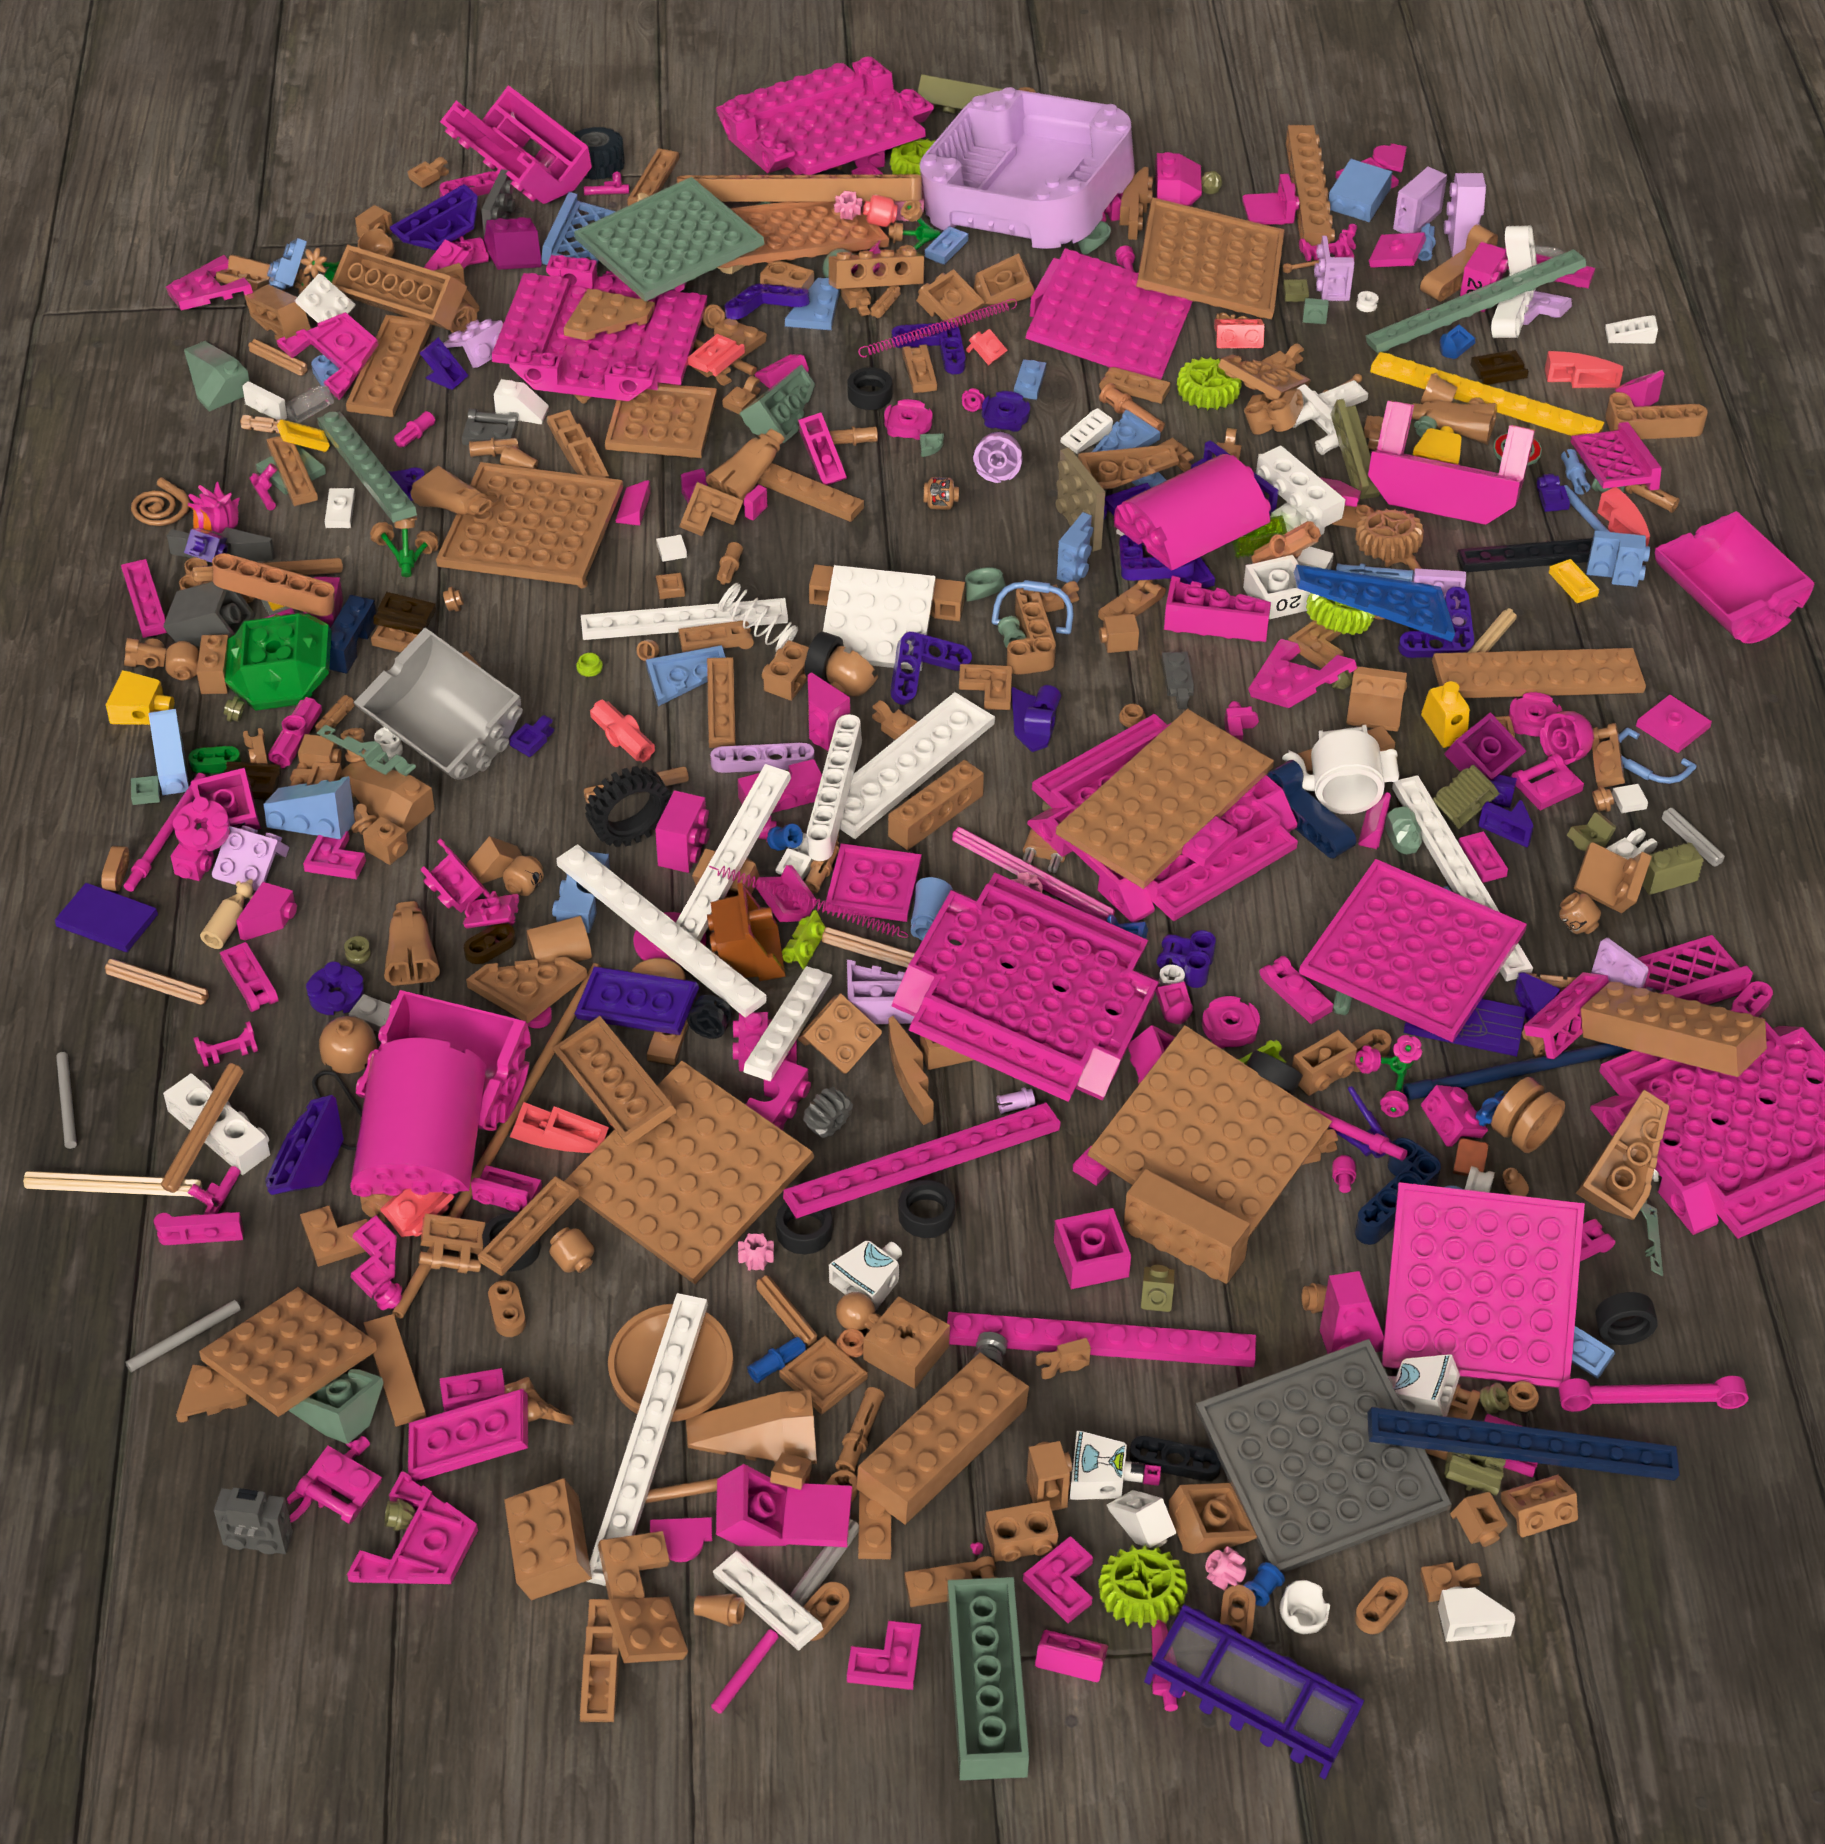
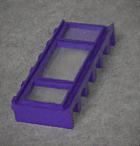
(1256, 1687)

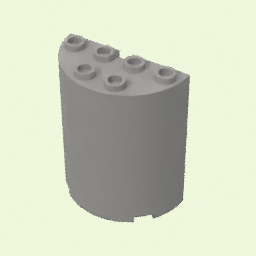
(443, 706)

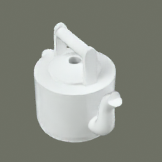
(1348, 770)

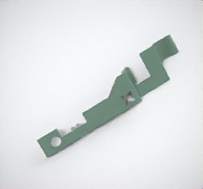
(372, 755)
(1653, 1235)

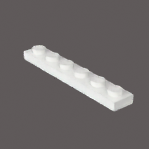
(787, 1023)

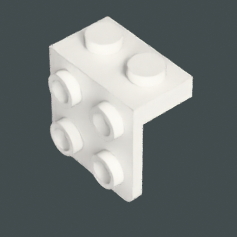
(323, 300)

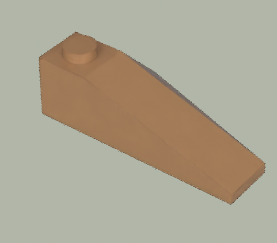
(1123, 466)
(391, 796)
(1626, 1166)
(758, 1428)

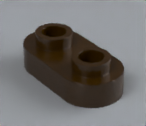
(487, 943)

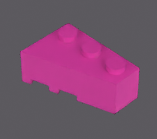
(1349, 1314)

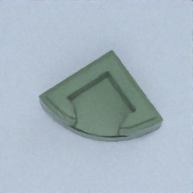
(930, 443)

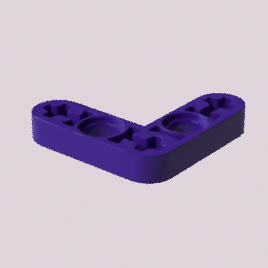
(768, 294)
(939, 339)
(1136, 567)
(1448, 647)
(919, 654)

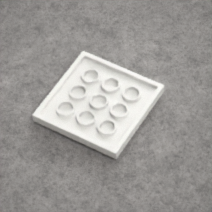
(876, 609)

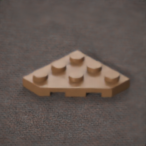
(606, 312)
(1260, 376)
(527, 986)

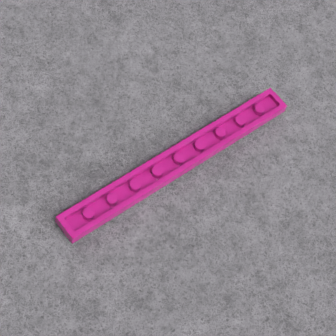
(920, 1160)
(1108, 1339)

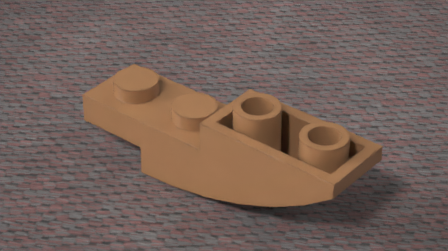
(1135, 202)

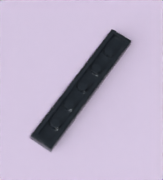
(1524, 555)

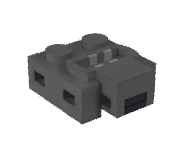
(253, 1521)

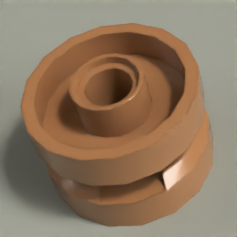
(1528, 1114)

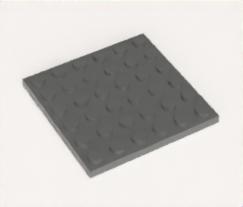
(1306, 1461)

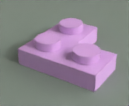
(1546, 304)

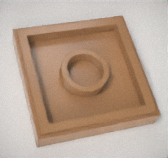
(824, 1371)

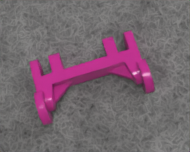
(1337, 248)
(244, 1040)

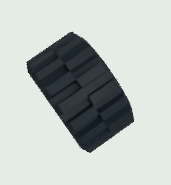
(604, 149)

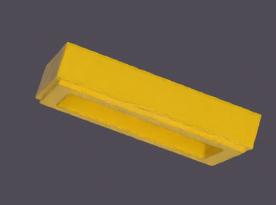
(303, 435)
(1573, 581)

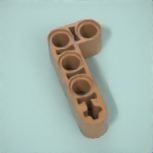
(1448, 276)
(1656, 421)
(1038, 649)

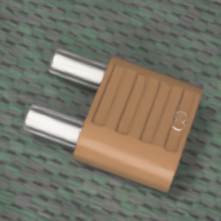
(1038, 847)

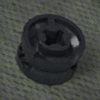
(708, 1018)

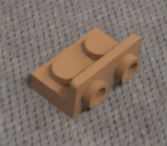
(1541, 1505)

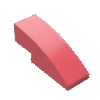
(1582, 370)
(1622, 514)
(557, 1129)

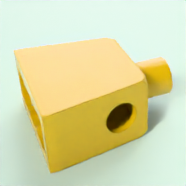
(1439, 445)
(136, 698)
(1446, 713)

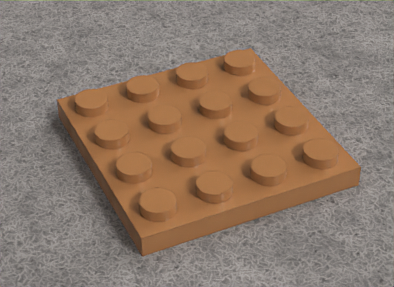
(663, 421)
(288, 1351)

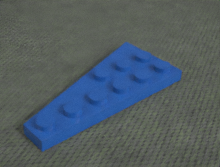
(1396, 600)

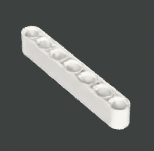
(834, 788)

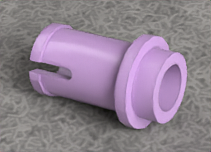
(1016, 1100)

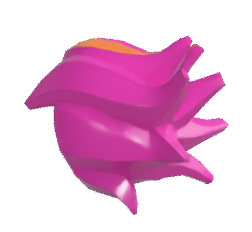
(214, 510)

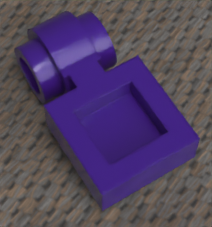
(1552, 494)

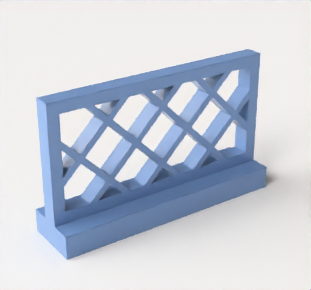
(563, 228)

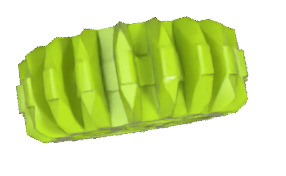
(907, 157)
(1207, 384)
(1337, 615)
(1143, 1586)

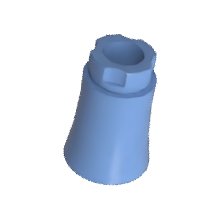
(929, 898)

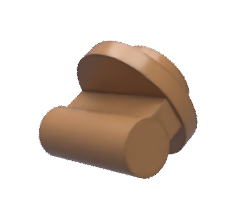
(362, 819)

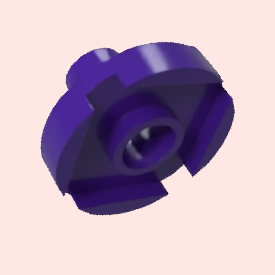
(996, 417)
(330, 977)

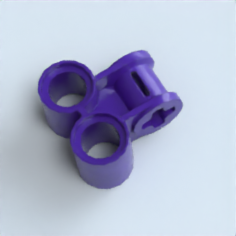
(1191, 955)

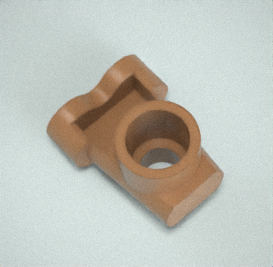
(149, 654)

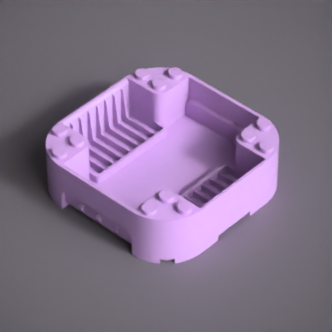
(1028, 166)

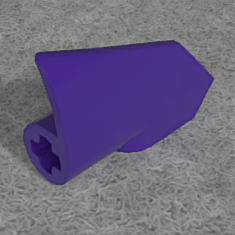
(1035, 716)

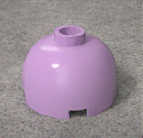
(998, 457)

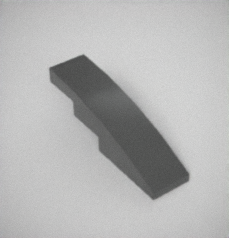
(239, 544)

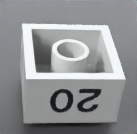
(1276, 583)

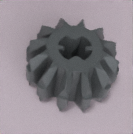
(828, 1112)

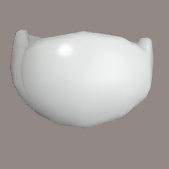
(1304, 1607)

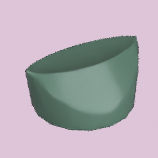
(1095, 238)
(983, 583)

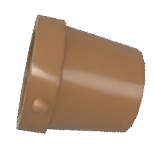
(1438, 390)

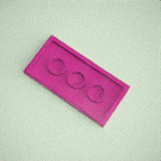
(468, 1435)

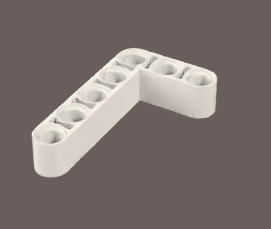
(1521, 255)

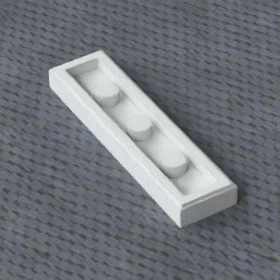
(768, 1600)

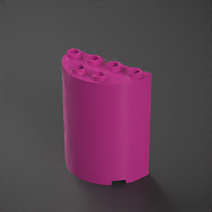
(1195, 511)
(1737, 577)
(491, 1036)
(419, 1119)

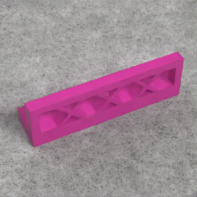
(1561, 1010)

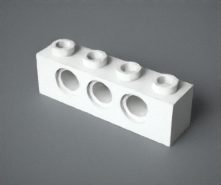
(1301, 487)
(232, 1133)

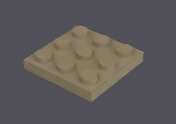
(1080, 493)

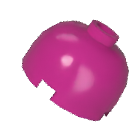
(1567, 735)

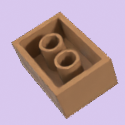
(547, 1539)

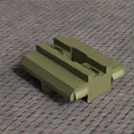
(1484, 1477)

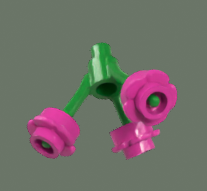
(1406, 1052)

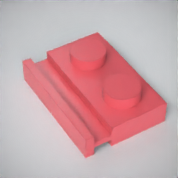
(716, 354)

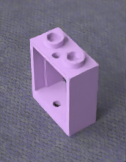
(1421, 199)

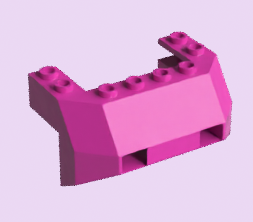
(501, 140)
(1444, 486)

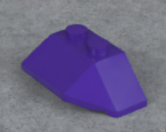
(440, 220)
(308, 1149)

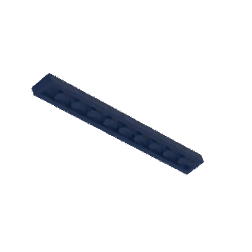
(1522, 1443)

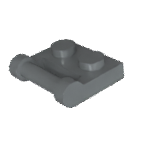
(478, 431)

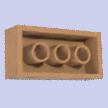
(1186, 1226)

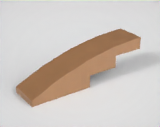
(575, 445)
(909, 1071)
(599, 1666)

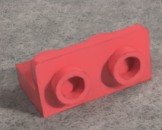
(1239, 333)
(408, 1210)

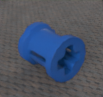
(789, 836)
(1265, 1582)

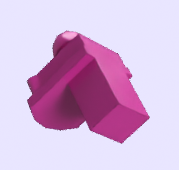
(1238, 719)

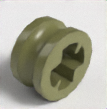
(362, 945)
(1494, 1398)

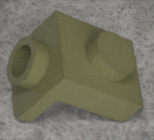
(1597, 831)
(1157, 1288)

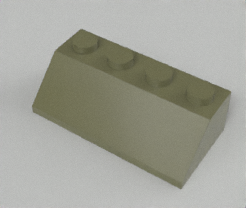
(950, 94)

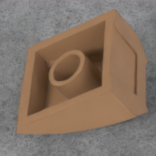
(1004, 282)
(1209, 1518)

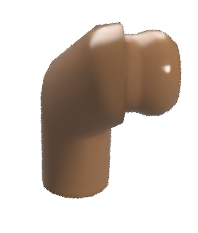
(1515, 1182)

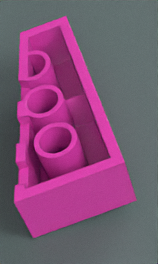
(1215, 612)

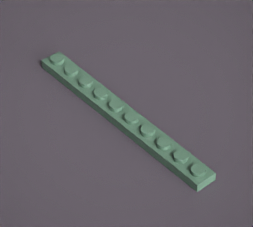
(1475, 301)
(367, 467)

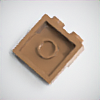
(949, 297)

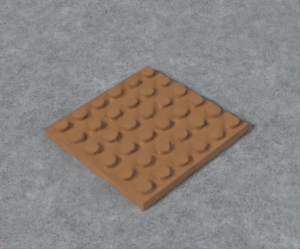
(1211, 258)
(537, 525)
(1211, 1130)
(692, 1178)

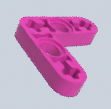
(482, 182)

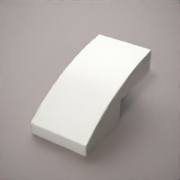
(798, 858)

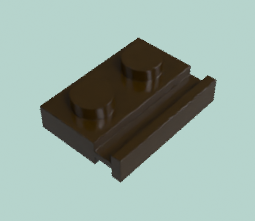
(1499, 367)
(404, 613)
(262, 777)

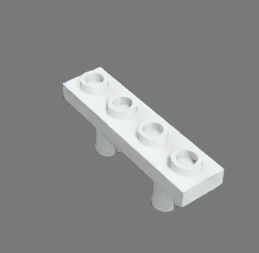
(1320, 412)

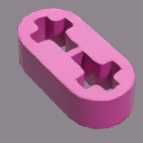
(1758, 1005)

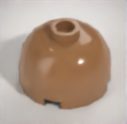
(849, 672)
(347, 1044)

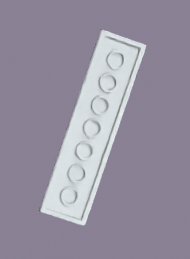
(912, 761)

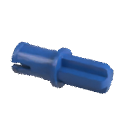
(1488, 1108)
(775, 1359)

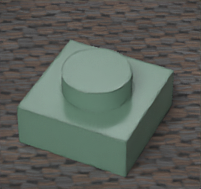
(1315, 311)
(145, 790)

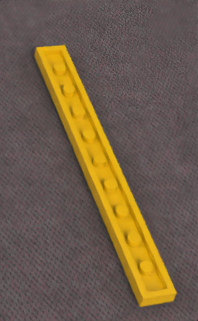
(1507, 403)

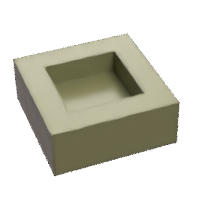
(1295, 290)

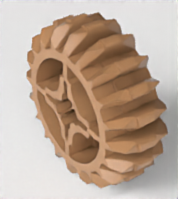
(1389, 534)

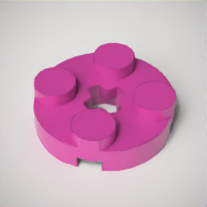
(899, 426)
(1523, 708)
(202, 811)
(1226, 1034)

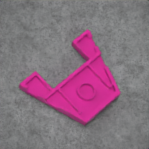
(201, 286)
(341, 342)
(1289, 683)
(430, 1547)

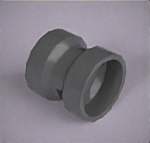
(992, 1346)

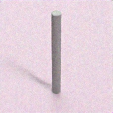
(66, 1100)
(183, 1336)

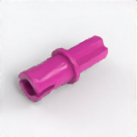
(414, 429)

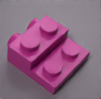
(749, 1032)

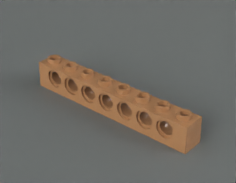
(1310, 182)

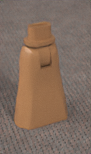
(1468, 420)
(745, 468)
(446, 491)
(410, 949)

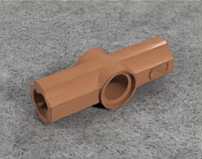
(1288, 544)

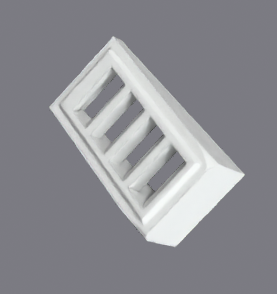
(1633, 331)
(1098, 421)

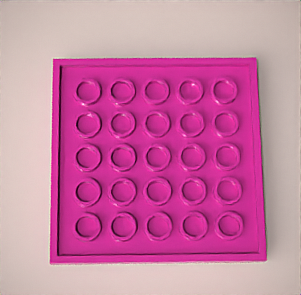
(1105, 318)
(1413, 950)
(1484, 1283)

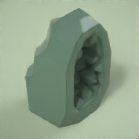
(1403, 830)

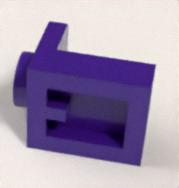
(1505, 787)

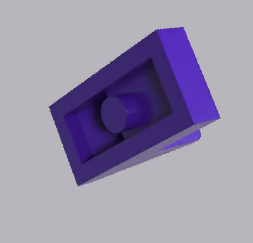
(444, 365)
(1510, 825)

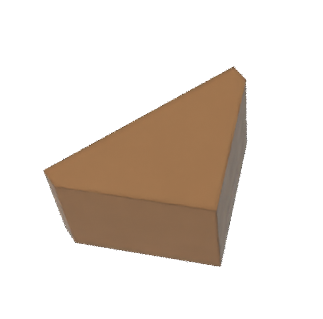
(492, 859)

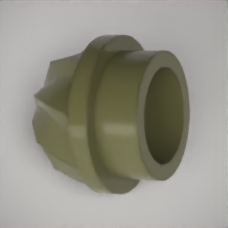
(1211, 182)
(1344, 681)
(398, 1514)

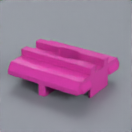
(475, 247)
(491, 910)

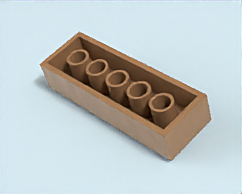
(399, 287)
(1674, 1028)
(942, 1438)

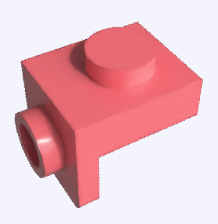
(987, 346)

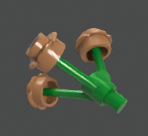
(912, 211)
(426, 542)

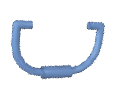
(1036, 587)
(1647, 774)

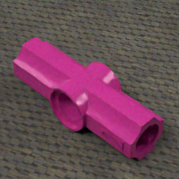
(293, 732)

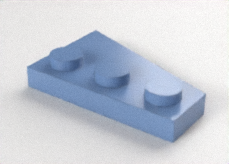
(820, 310)
(1129, 433)
(680, 672)

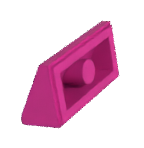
(775, 372)
(634, 504)
(1374, 823)
(1071, 1656)

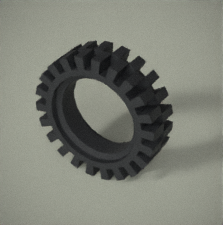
(616, 790)

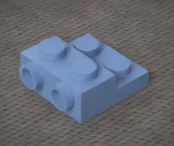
(283, 271)
(1075, 550)
(1618, 557)

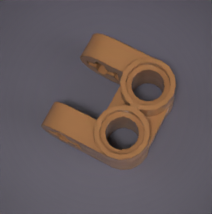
(1278, 414)

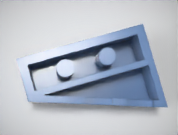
(312, 809)

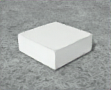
(671, 548)
(1629, 798)

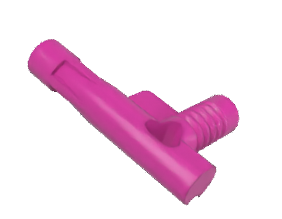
(609, 187)
(262, 484)
(214, 1192)

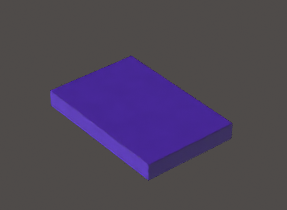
(106, 917)

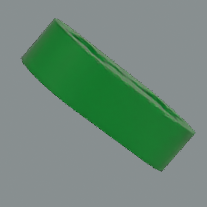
(213, 759)

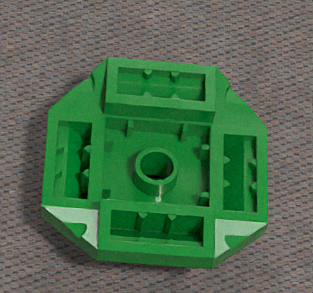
(278, 660)

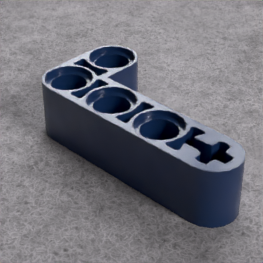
(1312, 818)
(1417, 1168)

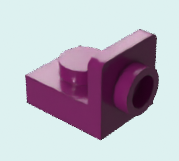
(689, 481)

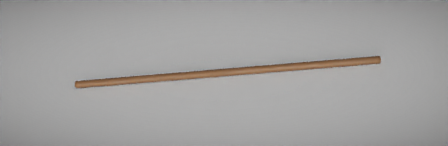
(498, 1139)

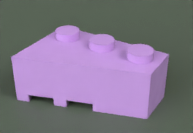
(1464, 209)
(874, 992)

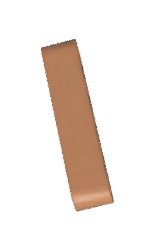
(273, 584)

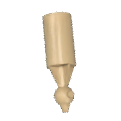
(224, 919)

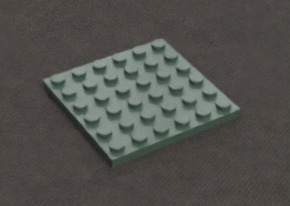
(668, 238)

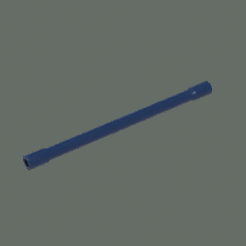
(1422, 1088)

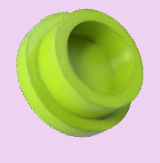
(589, 665)

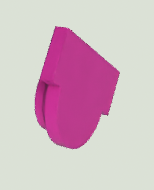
(1390, 156)
(683, 1536)

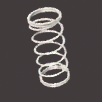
(723, 604)

